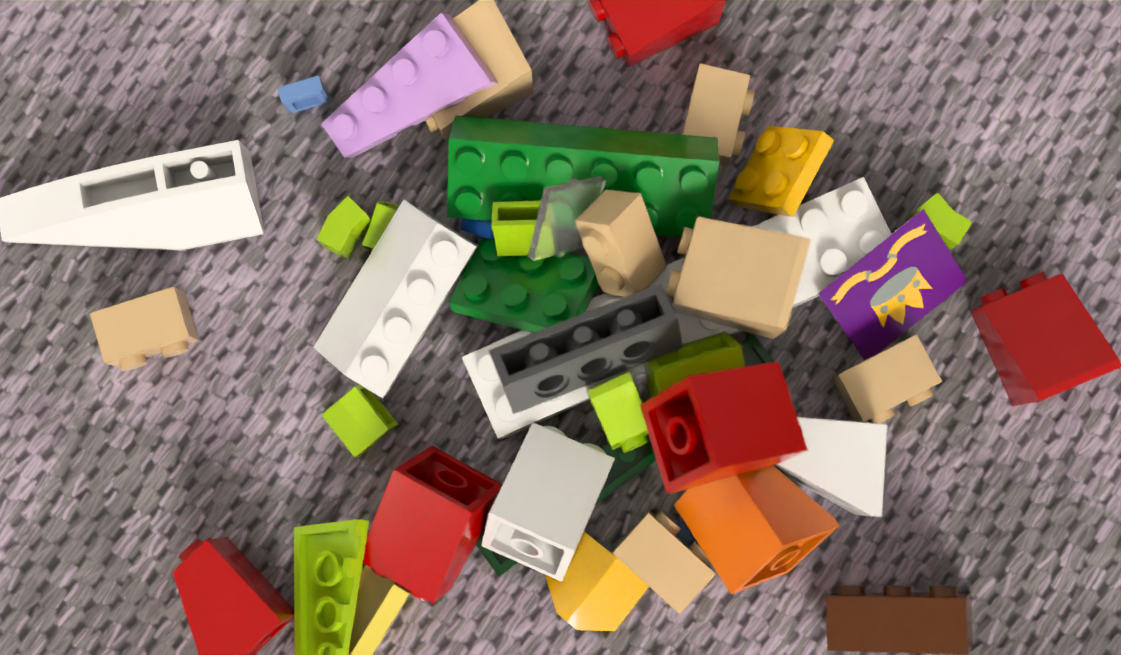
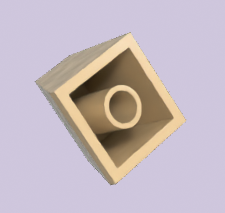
(499, 51)
(738, 275)

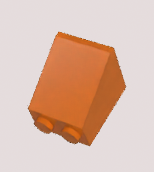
(754, 525)

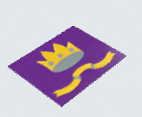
(893, 286)

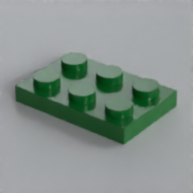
(524, 291)

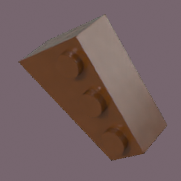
(900, 620)

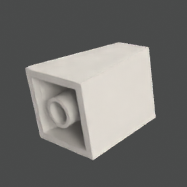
(842, 463)
(546, 500)

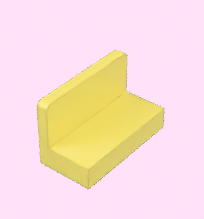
(375, 610)

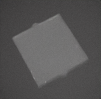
(559, 208)

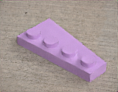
(421, 79)

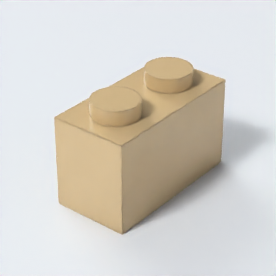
(717, 106)
(621, 243)
(144, 328)
(887, 380)
(665, 560)

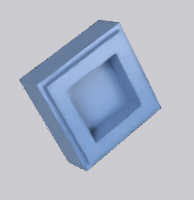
(303, 94)

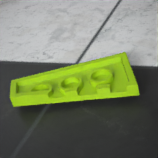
(327, 585)

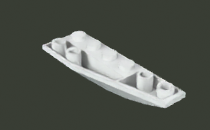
(143, 204)

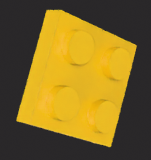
(780, 170)

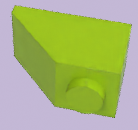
(620, 413)

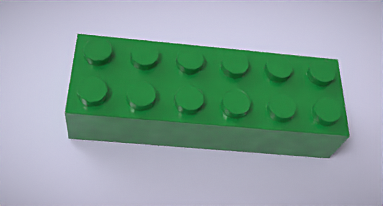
(519, 159)

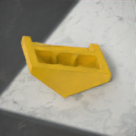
(595, 589)

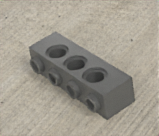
(587, 348)

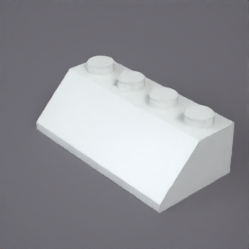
(394, 298)

